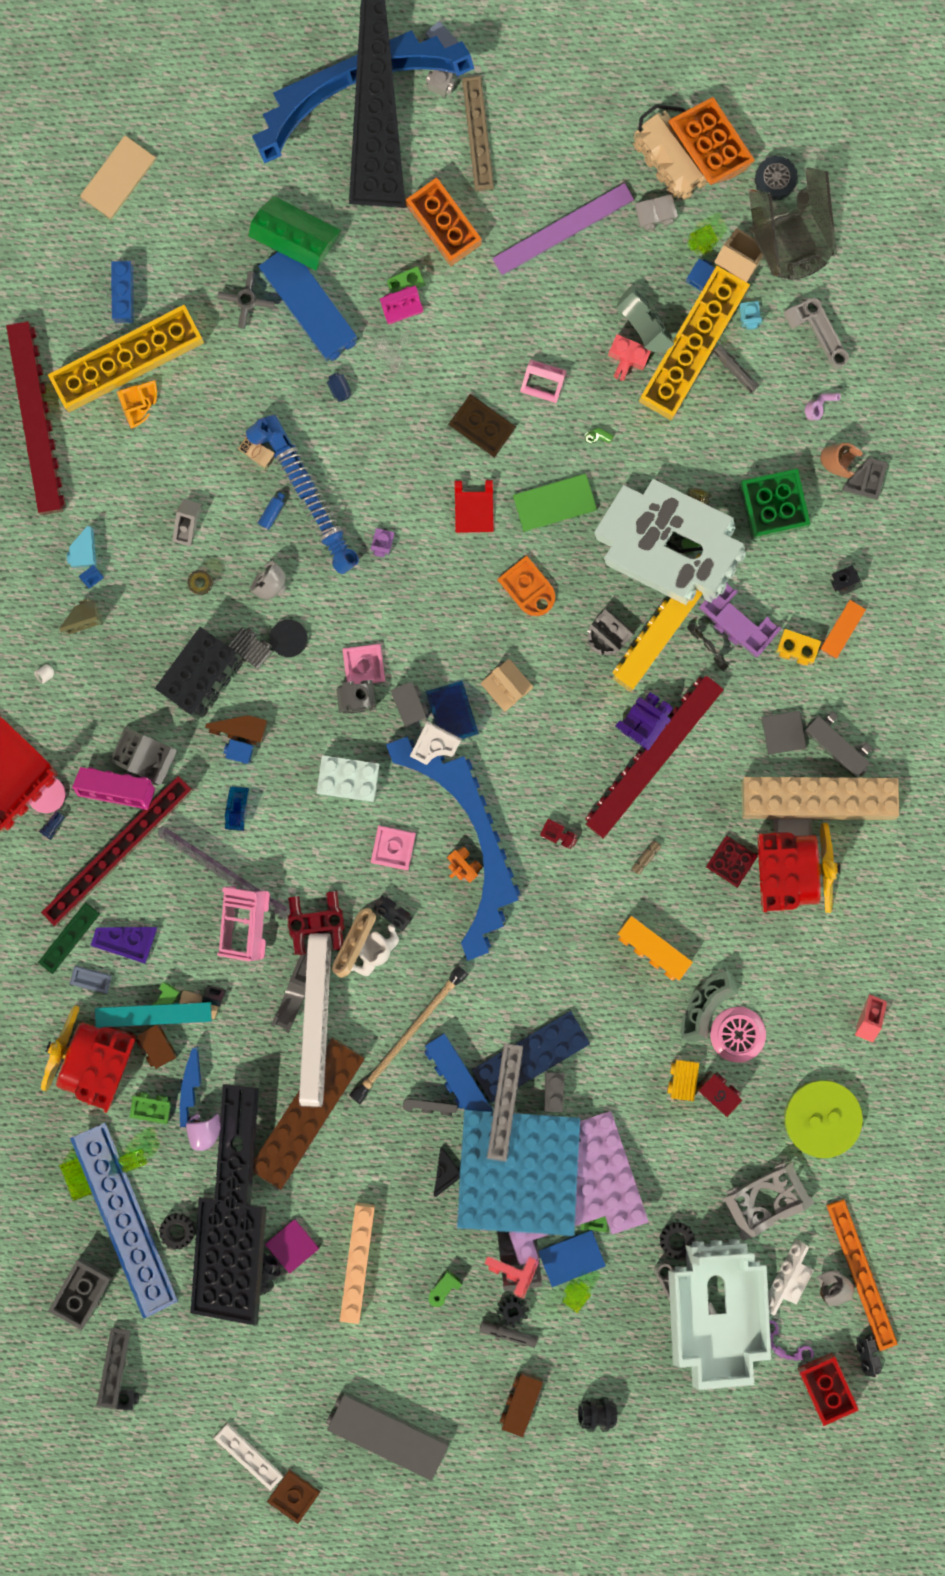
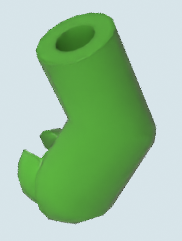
(598, 434)

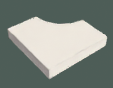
(434, 742)

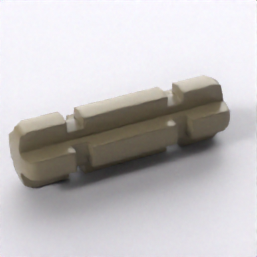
(646, 857)

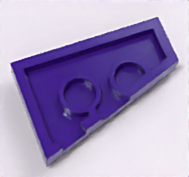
(125, 941)

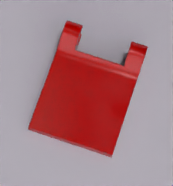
(474, 509)

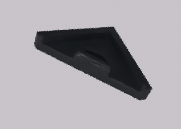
(446, 1174)

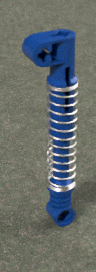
(287, 456)

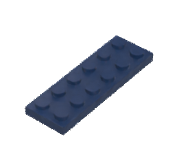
(540, 1052)

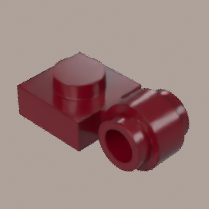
(553, 832)

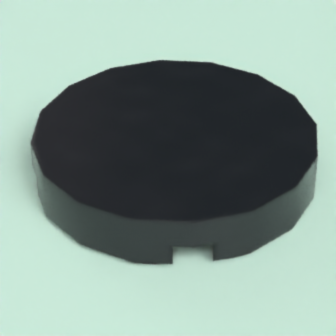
(288, 638)

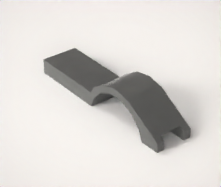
(293, 996)

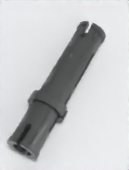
(737, 370)
(499, 1331)

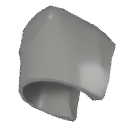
(838, 1294)

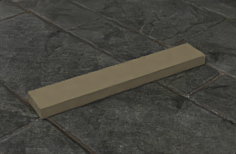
(477, 133)

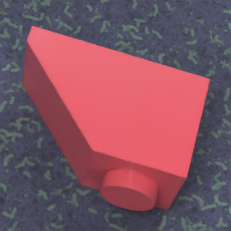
(871, 1018)

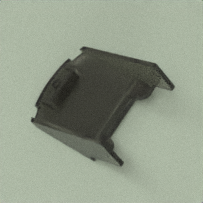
(798, 239)

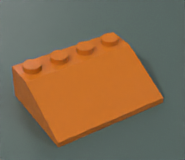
(712, 141)

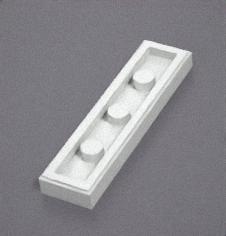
(248, 1456)

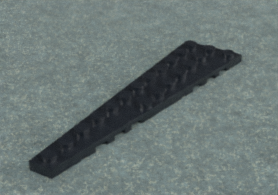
(376, 153)

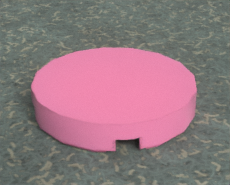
(51, 799)

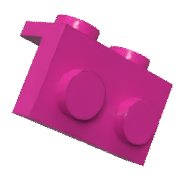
(401, 304)

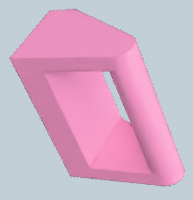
(546, 371)

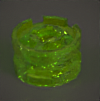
(133, 1160)

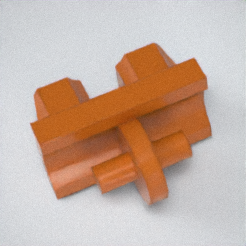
(461, 867)

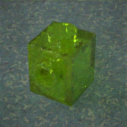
(702, 240)
(576, 1295)

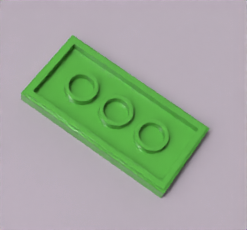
(554, 502)

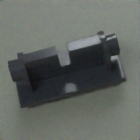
(385, 908)
(870, 1364)

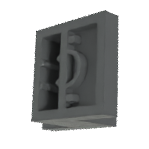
(143, 756)
(509, 1257)

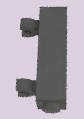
(837, 747)

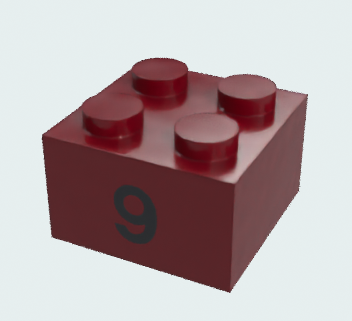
(719, 1094)

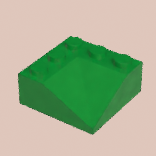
(774, 504)

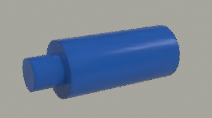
(271, 511)

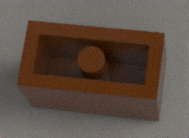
(156, 1046)

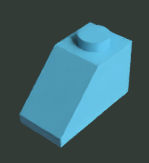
(82, 550)

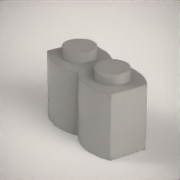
(656, 212)

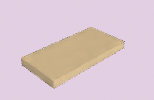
(118, 177)

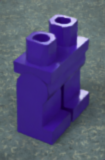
(645, 720)

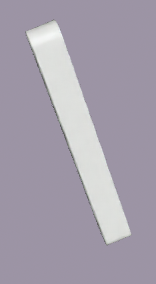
(315, 1020)

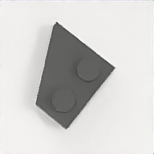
(867, 479)

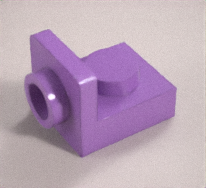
(382, 542)

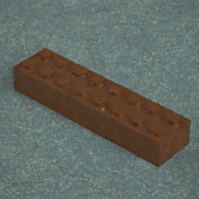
(302, 1123)

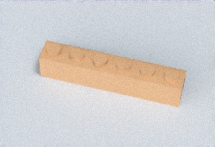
(357, 1263)

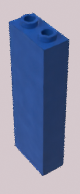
(309, 305)

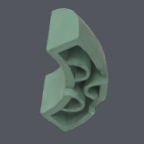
(647, 323)
(704, 1003)

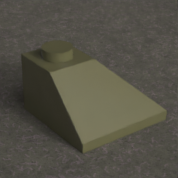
(82, 617)

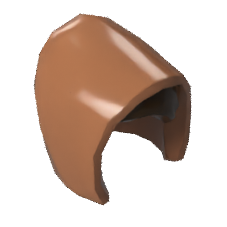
(838, 457)

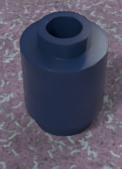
(339, 387)

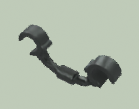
(718, 659)

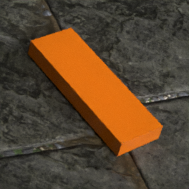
(842, 629)

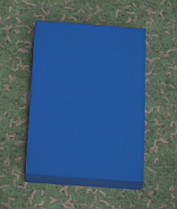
(571, 1258)

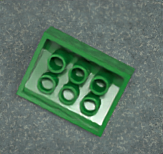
(293, 232)

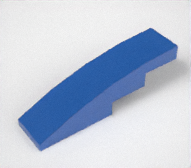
(191, 1079)

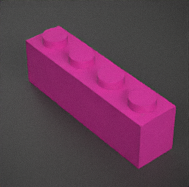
(114, 787)

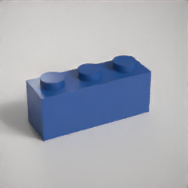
(122, 292)

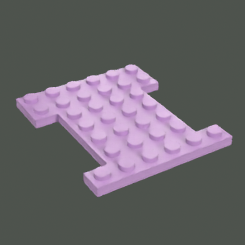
(603, 1184)

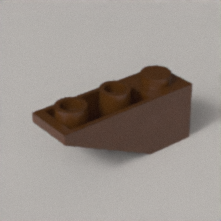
(246, 727)

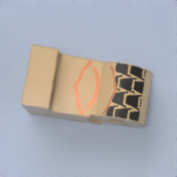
(257, 453)

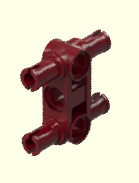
(315, 923)

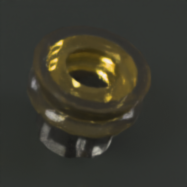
(699, 494)
(200, 575)

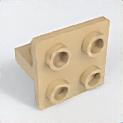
(506, 685)

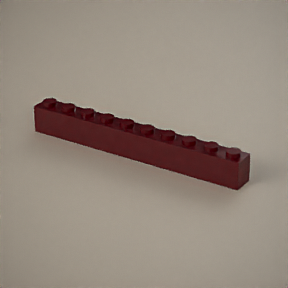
(35, 419)
(650, 761)
(117, 851)

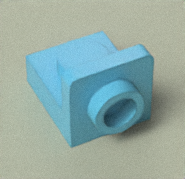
(750, 315)

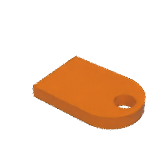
(527, 586)

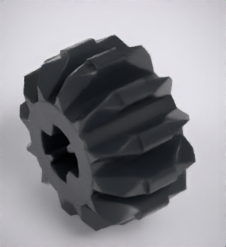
(509, 1304)

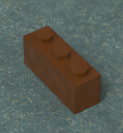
(521, 1403)

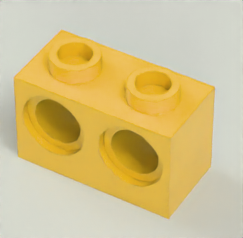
(798, 641)

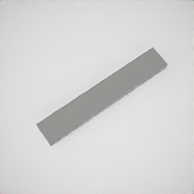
(504, 1102)

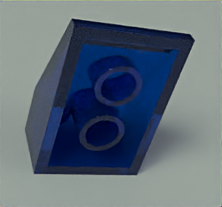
(453, 710)

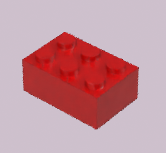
(827, 1389)

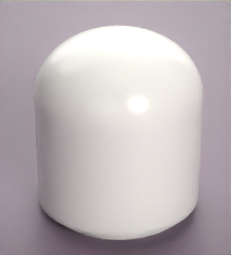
(45, 672)

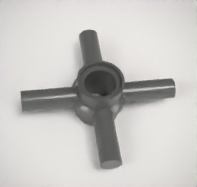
(246, 292)

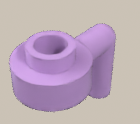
(814, 409)

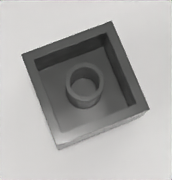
(409, 705)

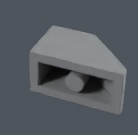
(186, 522)

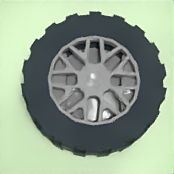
(776, 177)

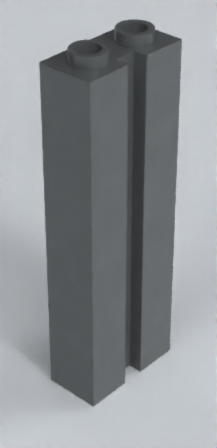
(387, 1435)

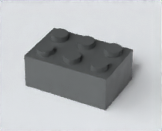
(80, 1293)

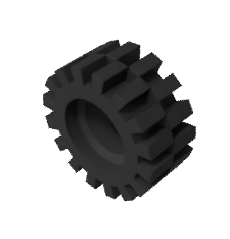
(668, 1231)
(165, 1234)

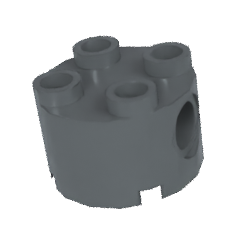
(356, 697)

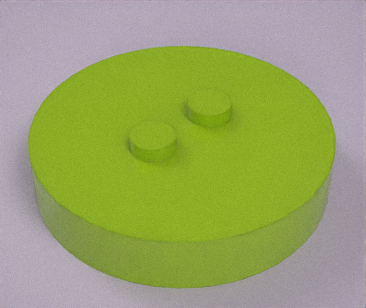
(823, 1119)

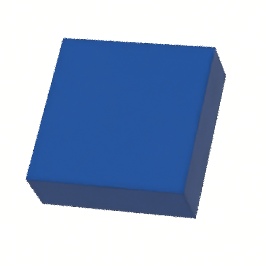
(91, 576)

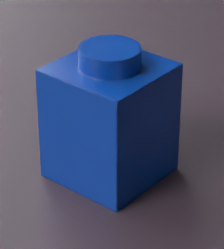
(700, 274)
(238, 751)

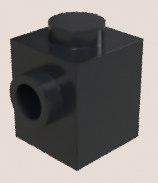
(846, 580)

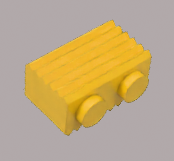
(683, 1080)

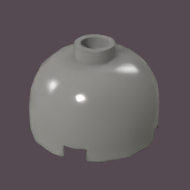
(269, 582)

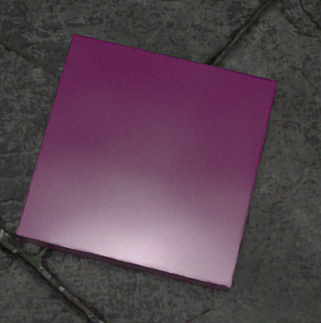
(292, 1246)

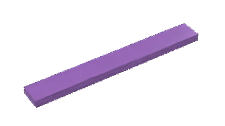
(563, 229)

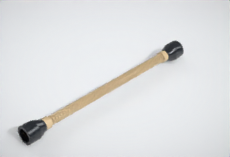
(360, 1092)

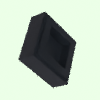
(213, 995)

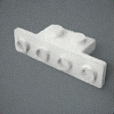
(791, 1278)

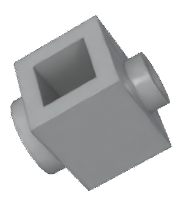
(440, 82)

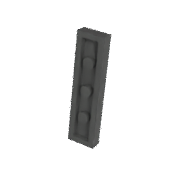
(113, 1368)

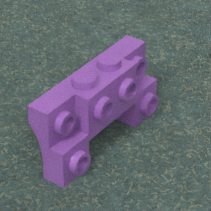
(738, 626)

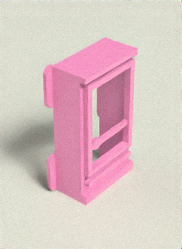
(257, 903)

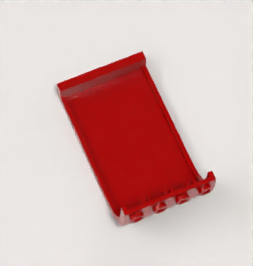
(22, 775)

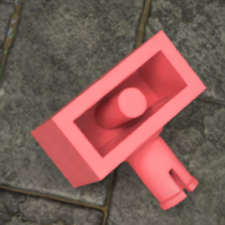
(629, 354)

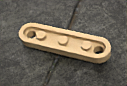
(354, 942)

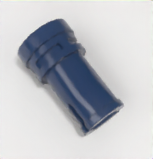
(50, 828)

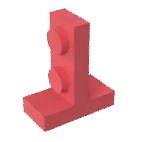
(513, 1274)

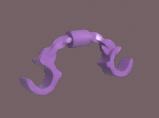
(781, 1353)

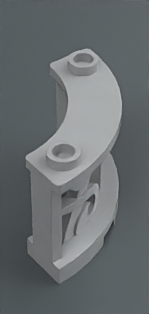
(792, 1207)

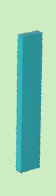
(153, 1014)

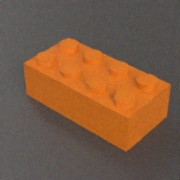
(443, 222)

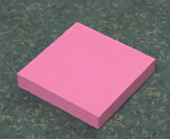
(364, 664)
(393, 847)

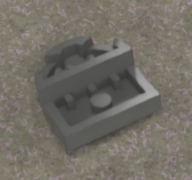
(608, 634)

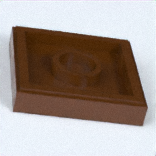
(293, 1496)

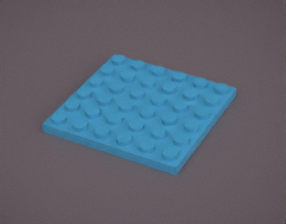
(530, 1189)

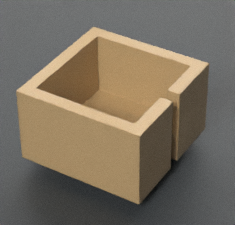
(740, 255)

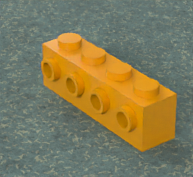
(655, 948)

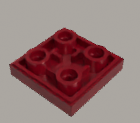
(731, 861)

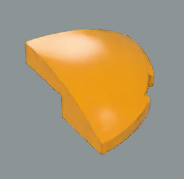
(137, 401)

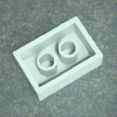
(348, 778)

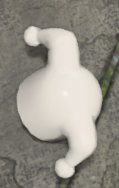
(376, 951)

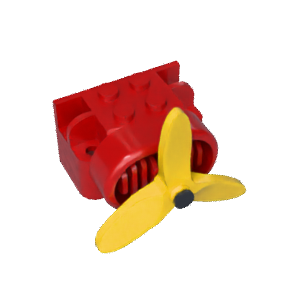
(792, 870)
(91, 1063)

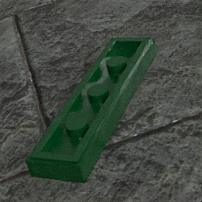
(69, 938)

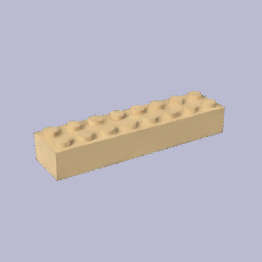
(820, 798)

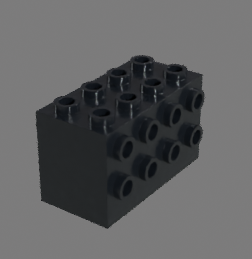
(199, 673)

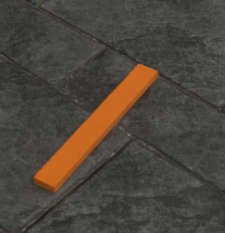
(861, 1274)

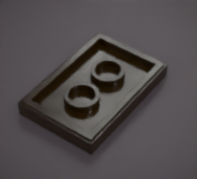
(482, 425)

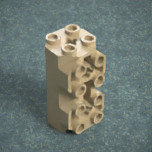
(669, 156)

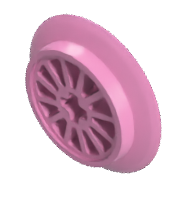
(717, 1032)

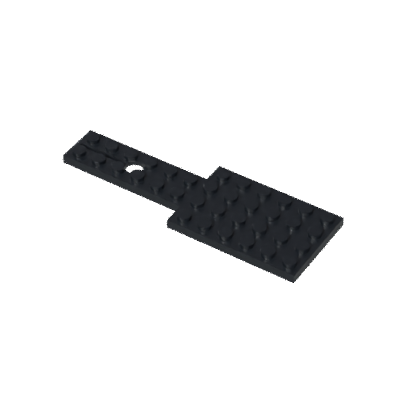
(229, 1227)

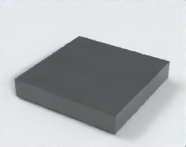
(783, 732)

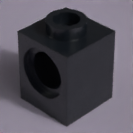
(133, 1396)

